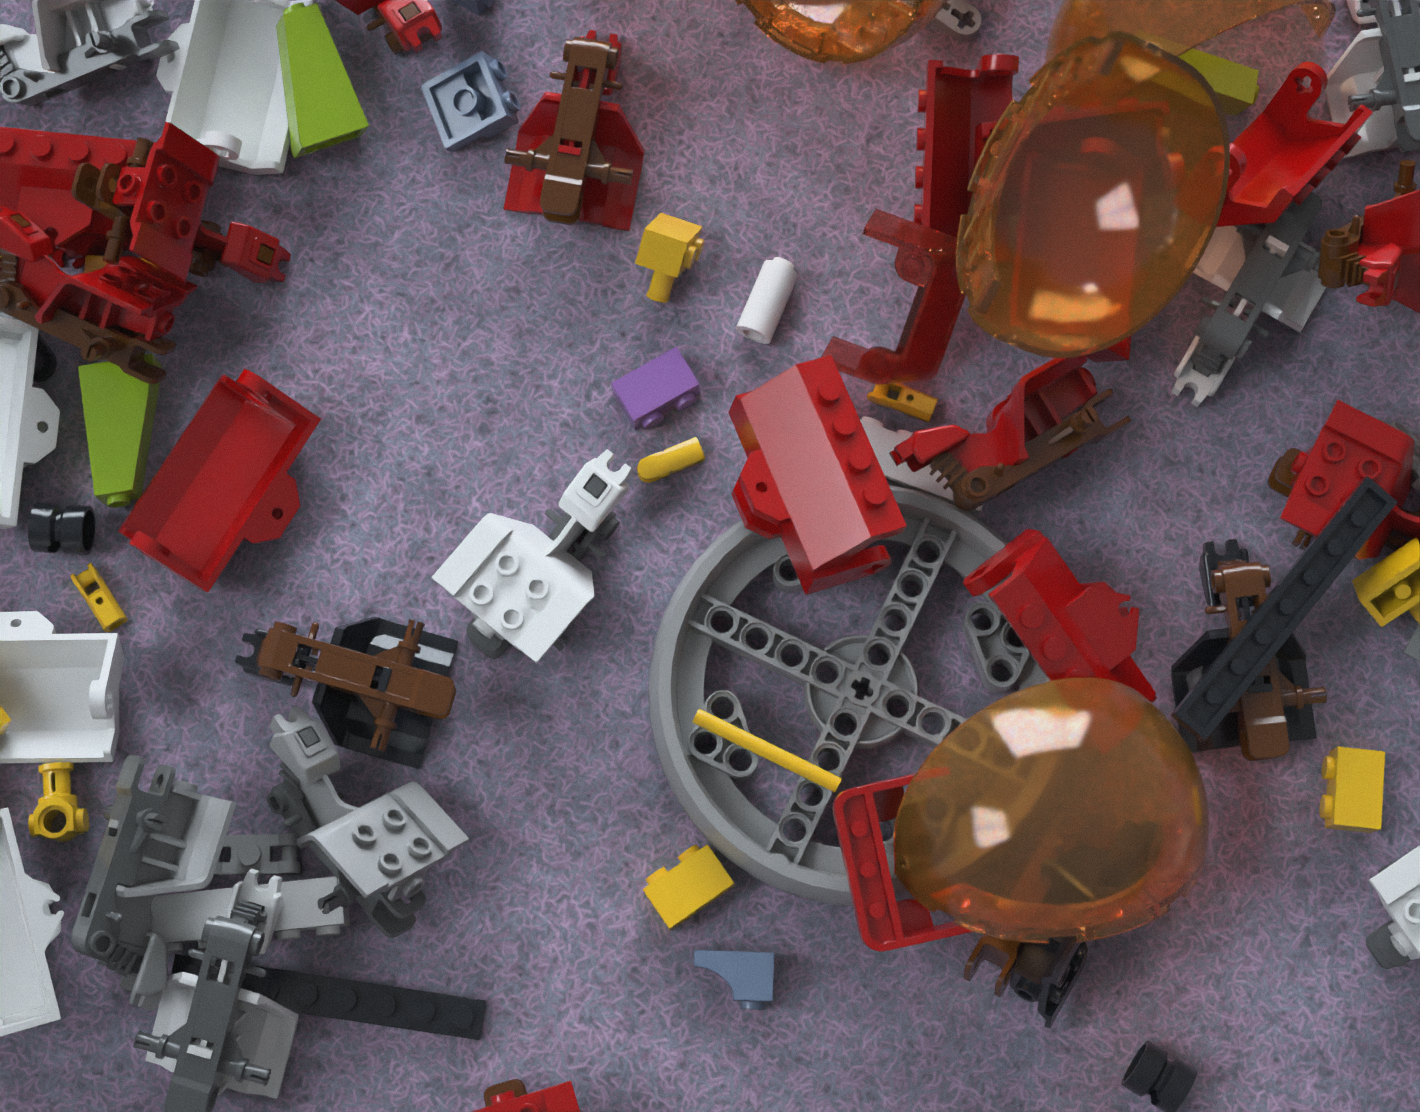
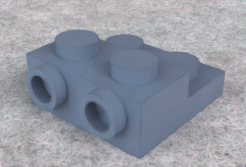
(471, 101)

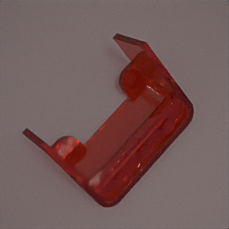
(925, 260)

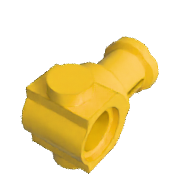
(57, 800)

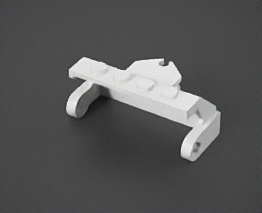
(25, 933)

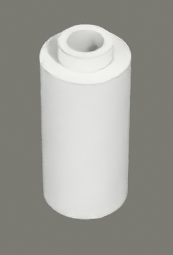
(767, 300)

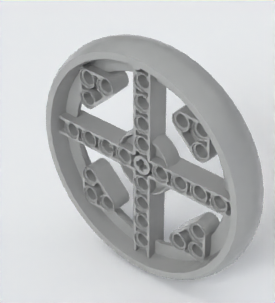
(678, 675)

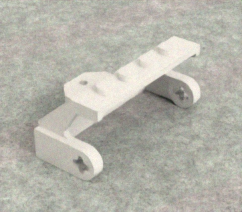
(231, 82)
(26, 414)
(58, 692)

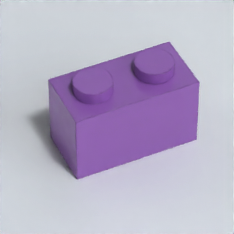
(656, 389)

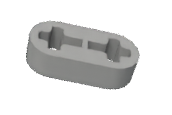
(948, 20)

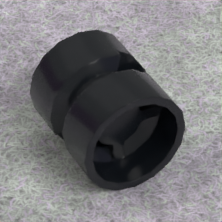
(65, 529)
(1158, 1077)

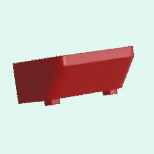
(879, 917)

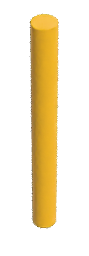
(767, 750)

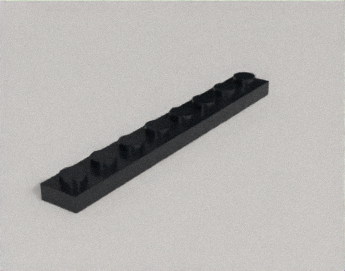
(1283, 609)
(360, 1000)

